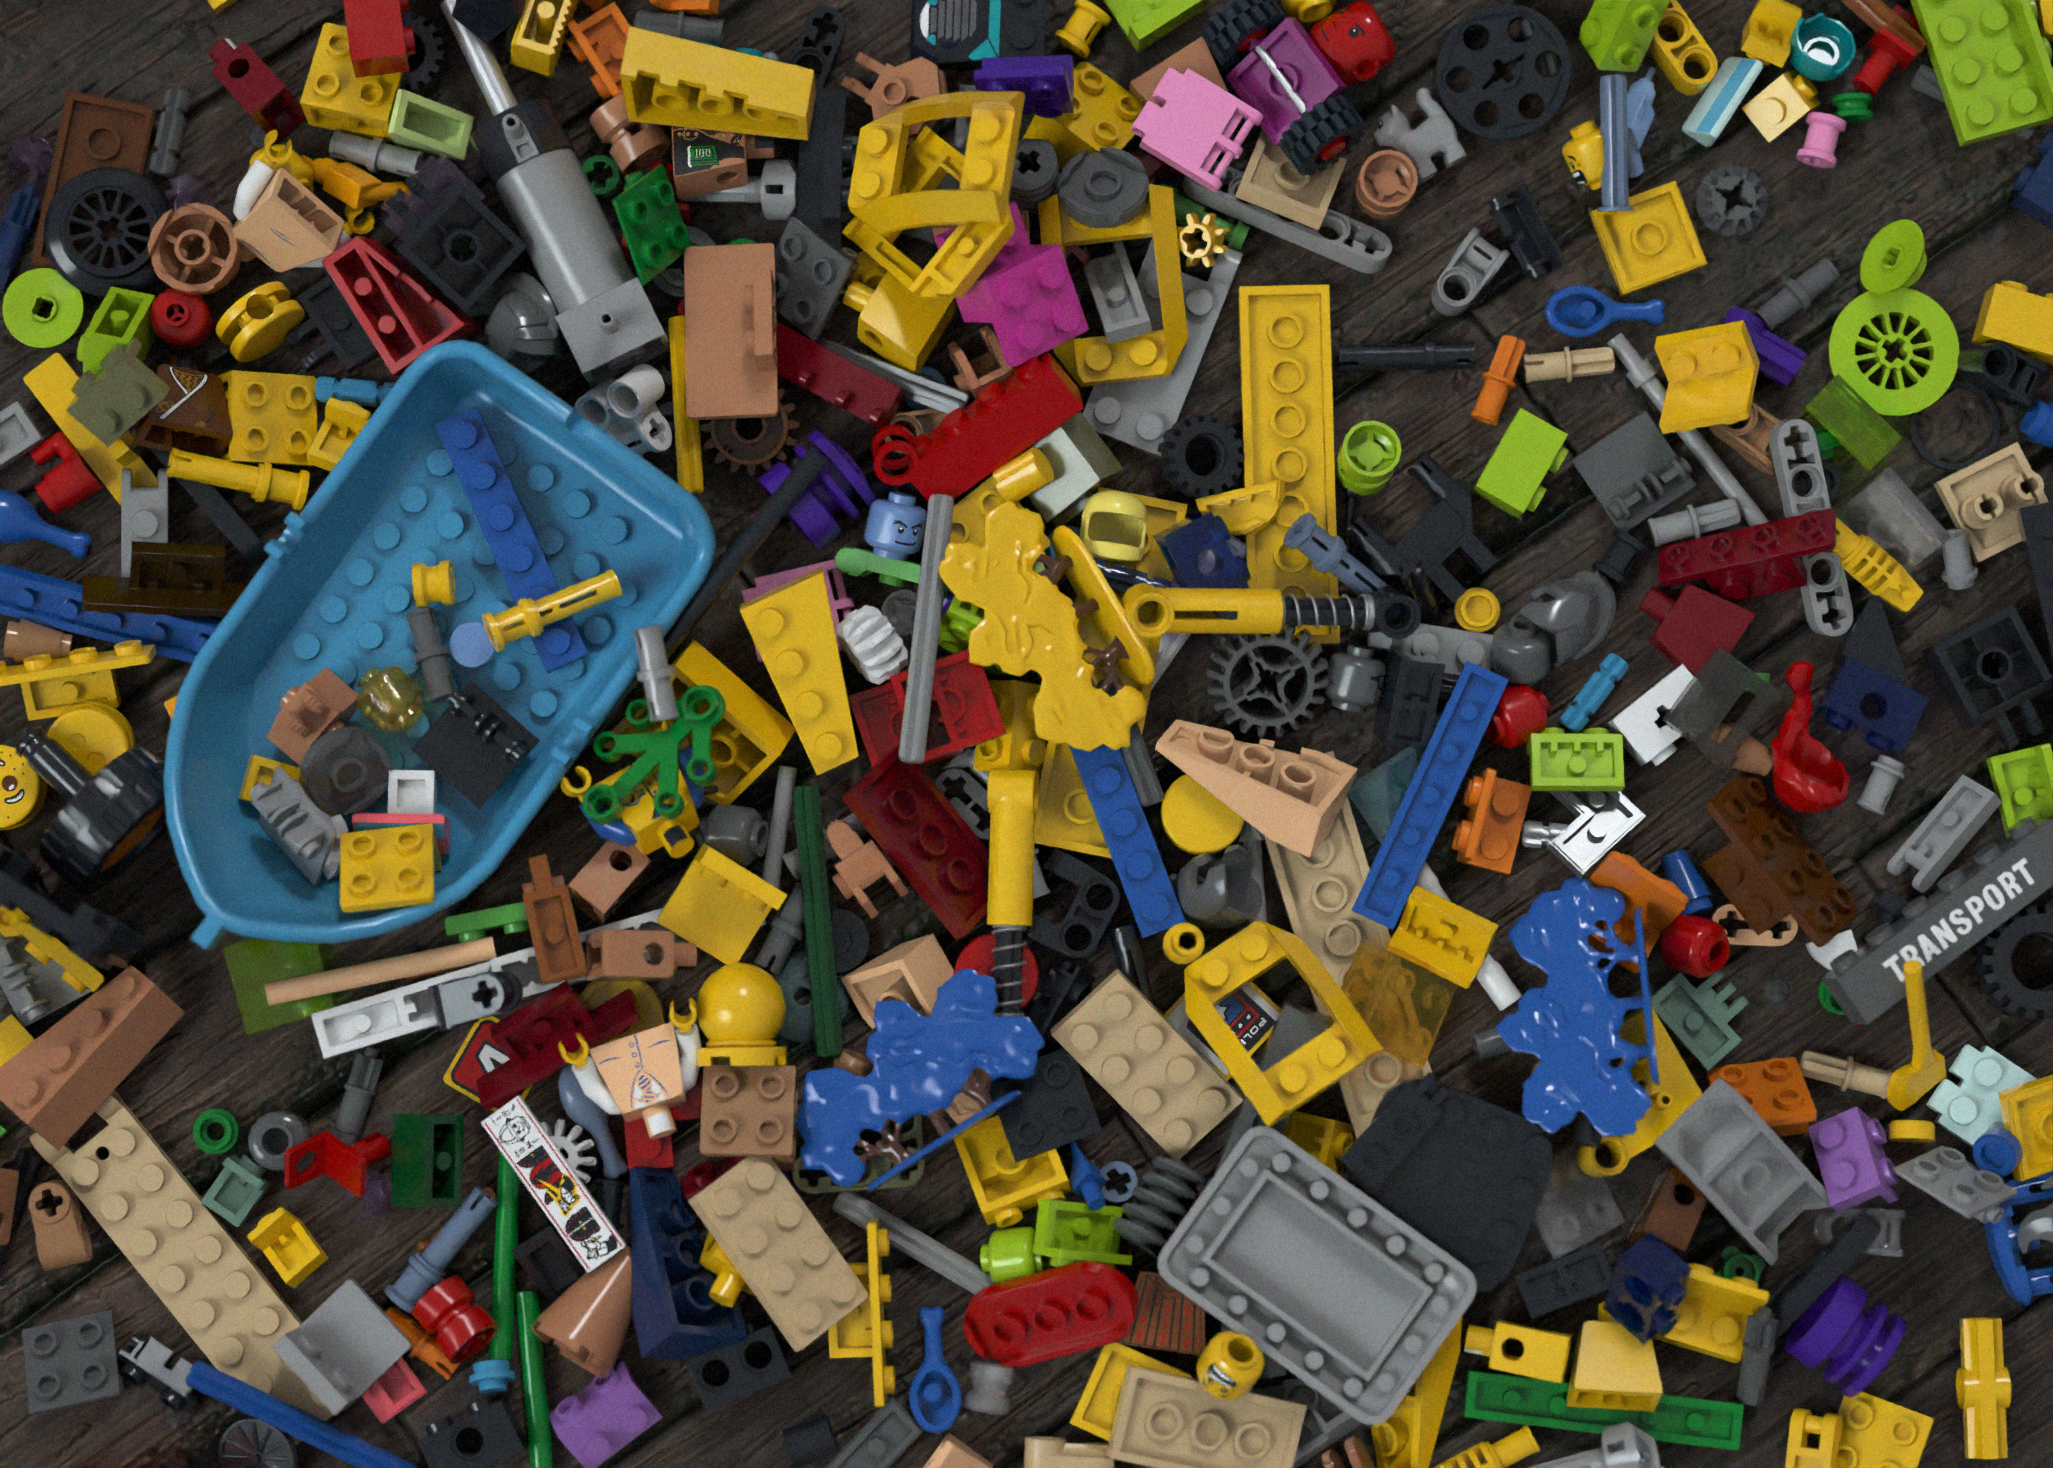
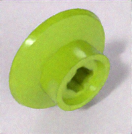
(1894, 258)
(24, 301)

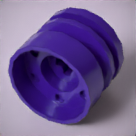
(826, 494)
(1855, 1342)

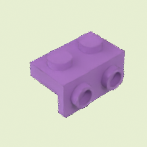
(1853, 1159)
(604, 1417)

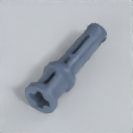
(1330, 555)
(428, 1267)

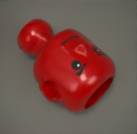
(1354, 42)

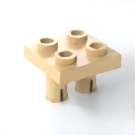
(1988, 498)

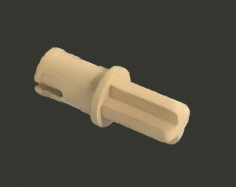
(1568, 364)
(1845, 1073)

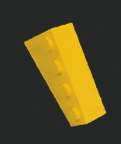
(714, 88)

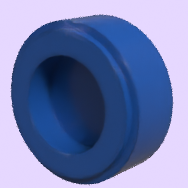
(1997, 1151)

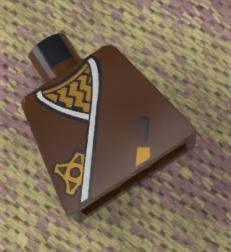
(192, 413)
(1664, 1216)

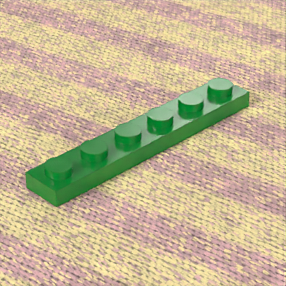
(1545, 1405)

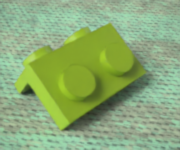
(1621, 32)
(2023, 784)
(1074, 1233)

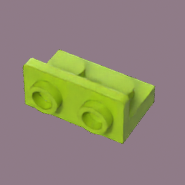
(1576, 760)

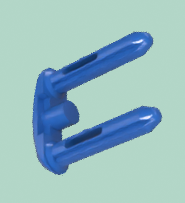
(2004, 1246)

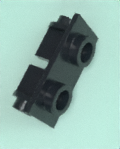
(1527, 233)
(1066, 988)
(147, 1367)

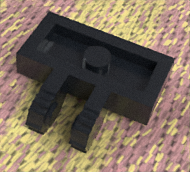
(337, 324)

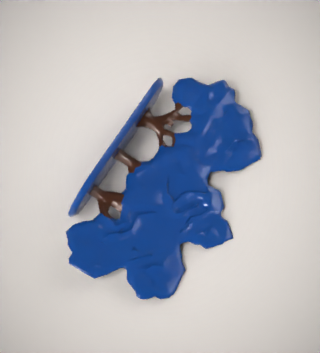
(915, 1072)

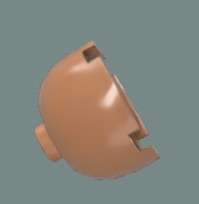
(195, 249)

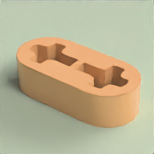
(1748, 937)

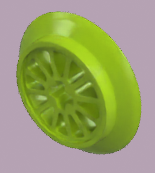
(1928, 318)

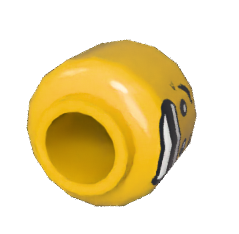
(1585, 154)
(1230, 1365)

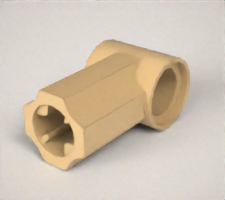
(1057, 1453)

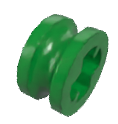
(1853, 107)
(612, 184)

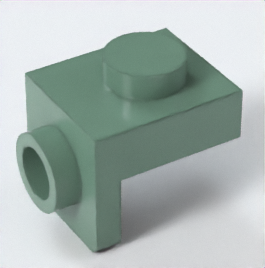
(237, 1189)

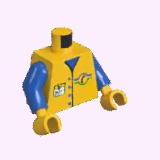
(640, 821)

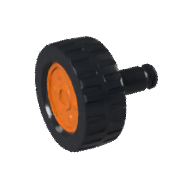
(107, 815)

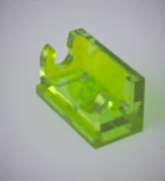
(1853, 422)

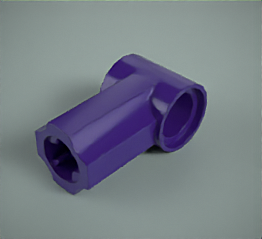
(1777, 357)

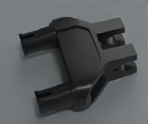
(1433, 539)

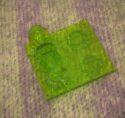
(266, 961)

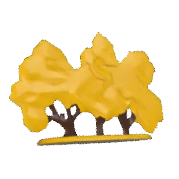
(1036, 627)

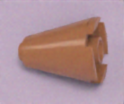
(592, 1316)

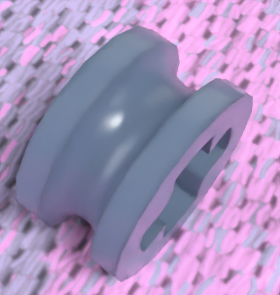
(1121, 1167)

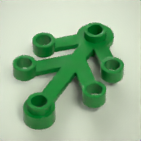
(659, 750)

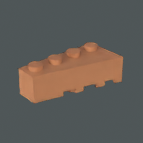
(86, 1055)

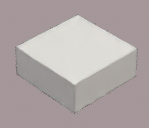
(412, 792)

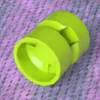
(1372, 448)

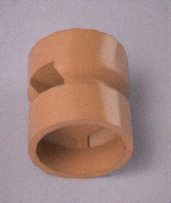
(628, 151)
(1385, 184)

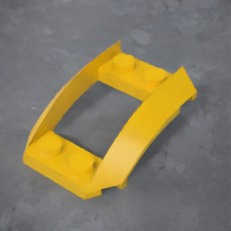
(985, 172)
(965, 251)
(1141, 357)
(1307, 1069)

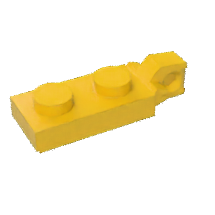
(44, 948)

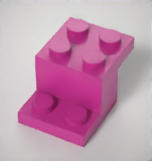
(1024, 296)

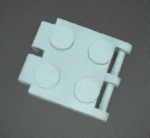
(1974, 1103)

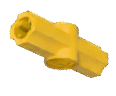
(1983, 1388)

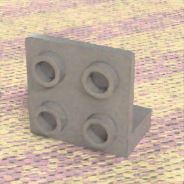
(343, 1347)

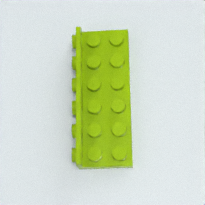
(1988, 64)

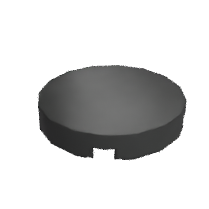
(1103, 188)
(345, 770)

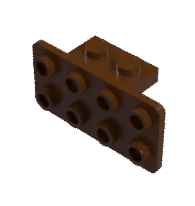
(1770, 867)

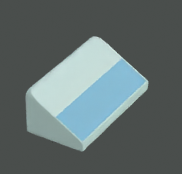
(1721, 99)

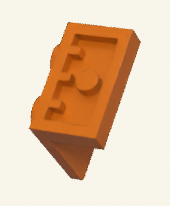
(1492, 822)

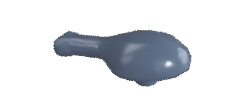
(593, 1119)

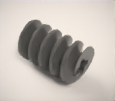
(1034, 174)
(1157, 1203)

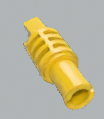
(1875, 569)
(1496, 1455)

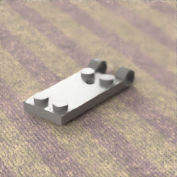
(1144, 409)

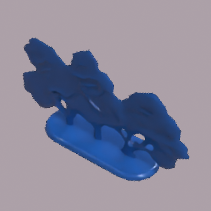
(1575, 1016)

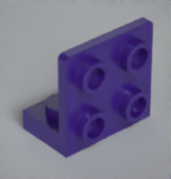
(1043, 80)

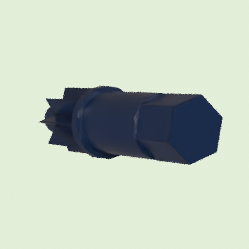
(15, 229)

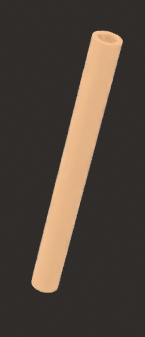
(380, 971)

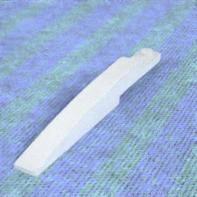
(411, 1009)

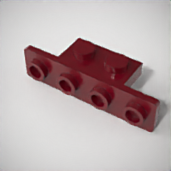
(1750, 558)
(533, 1036)

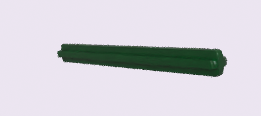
(817, 920)

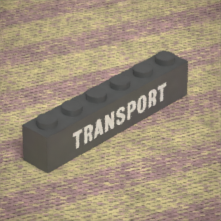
(1946, 922)

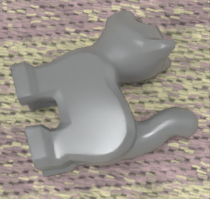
(1430, 139)

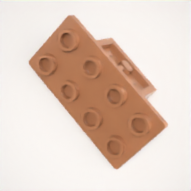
(730, 331)

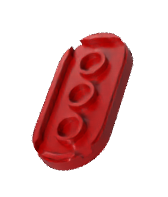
(1051, 1314)

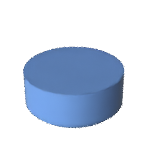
(471, 645)

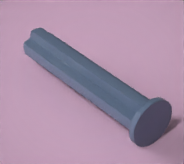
(1615, 141)

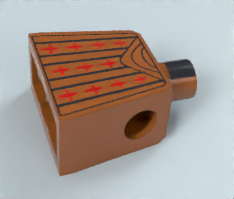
(1165, 1317)

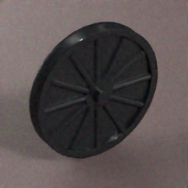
(256, 1445)

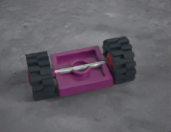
(1286, 81)

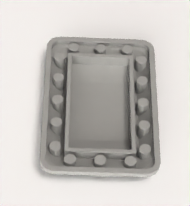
(1317, 1275)

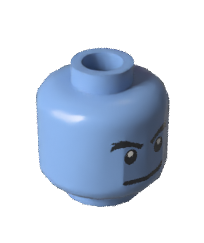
(896, 526)

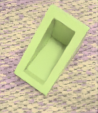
(429, 126)

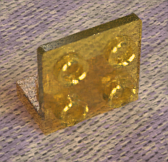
(1397, 1001)

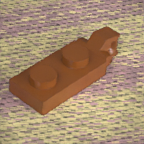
(552, 925)

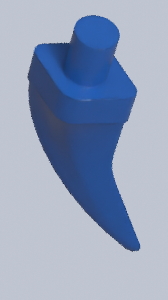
(1086, 1179)

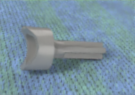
(764, 190)
(1621, 1448)

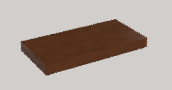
(93, 136)

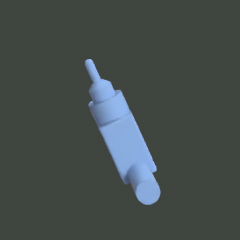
(1639, 118)

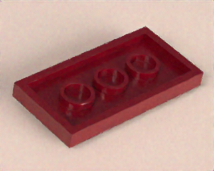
(924, 839)

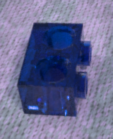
(1648, 1289)

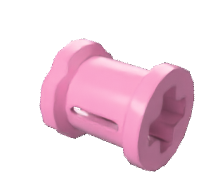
(1821, 140)

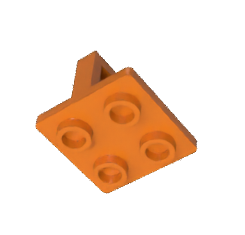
(1774, 1091)

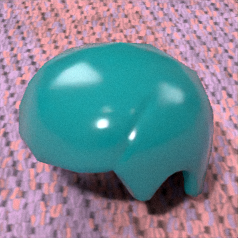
(1821, 48)

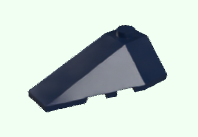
(668, 1282)

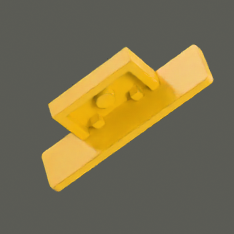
(52, 386)
(84, 676)
(864, 1329)

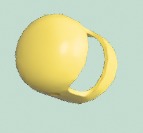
(1114, 526)

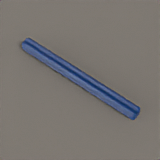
(290, 1419)

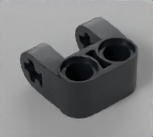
(1080, 912)

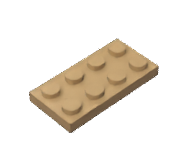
(1146, 1065)
(779, 1249)
(1179, 1424)

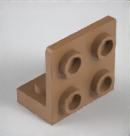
(750, 1112)

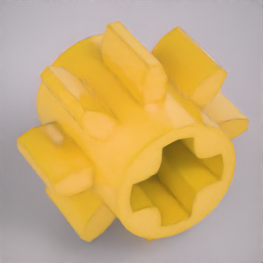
(1211, 233)

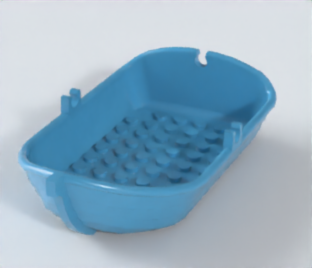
(341, 600)

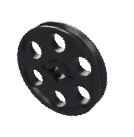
(1482, 66)

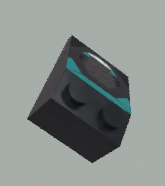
(965, 31)

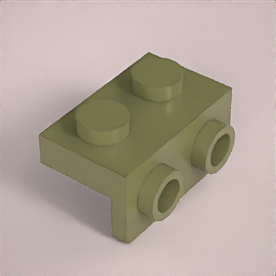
(116, 394)

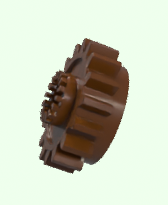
(754, 451)

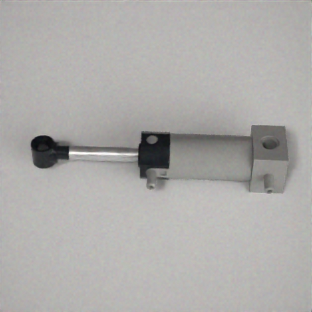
(562, 223)

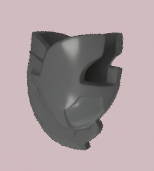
(523, 323)
(1574, 613)
(1217, 890)

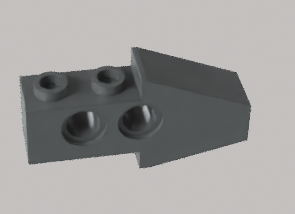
(1292, 1030)

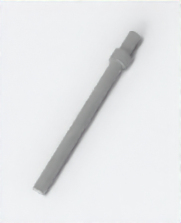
(1643, 374)

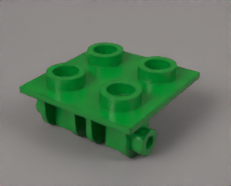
(651, 222)

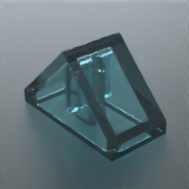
(1383, 789)

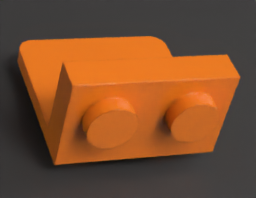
(1657, 897)

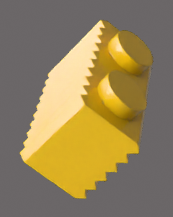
(541, 34)

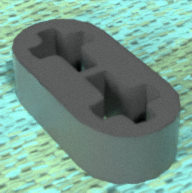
(974, 791)

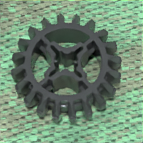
(1250, 687)

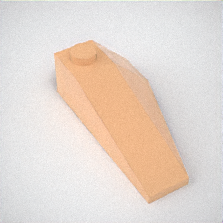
(1274, 790)
(913, 975)

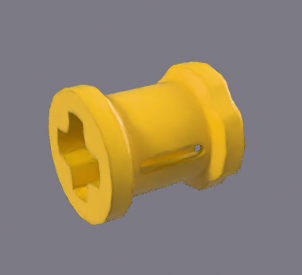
(1082, 27)

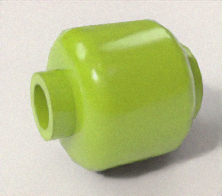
(1011, 1254)

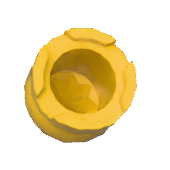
(740, 1016)

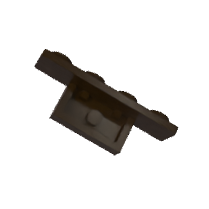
(166, 581)

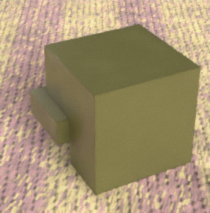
(1079, 467)

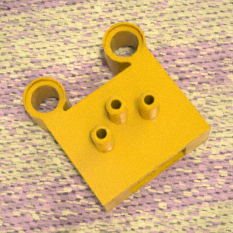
(1669, 1100)

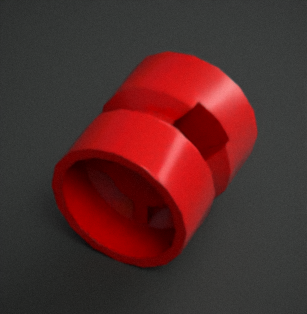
(451, 1314)

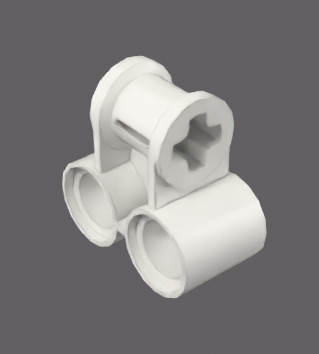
(629, 409)

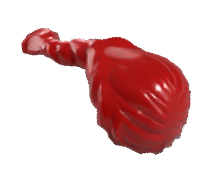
(1804, 769)

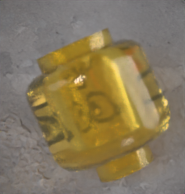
(390, 699)

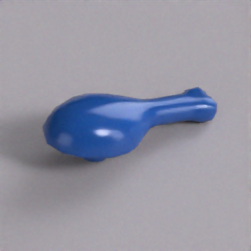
(1586, 311)
(22, 523)
(934, 1391)

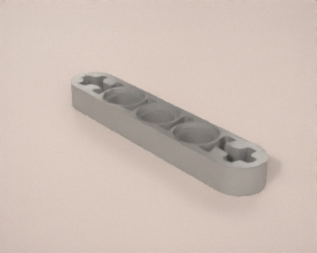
(1295, 232)
(1814, 501)

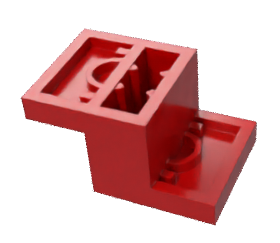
(959, 717)

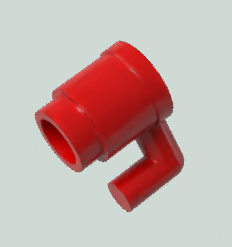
(68, 481)

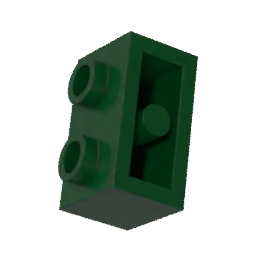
(427, 1160)

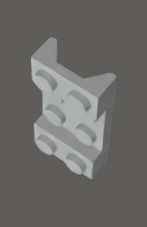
(1741, 1167)

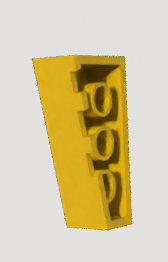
(803, 659)

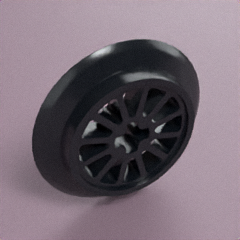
(60, 217)

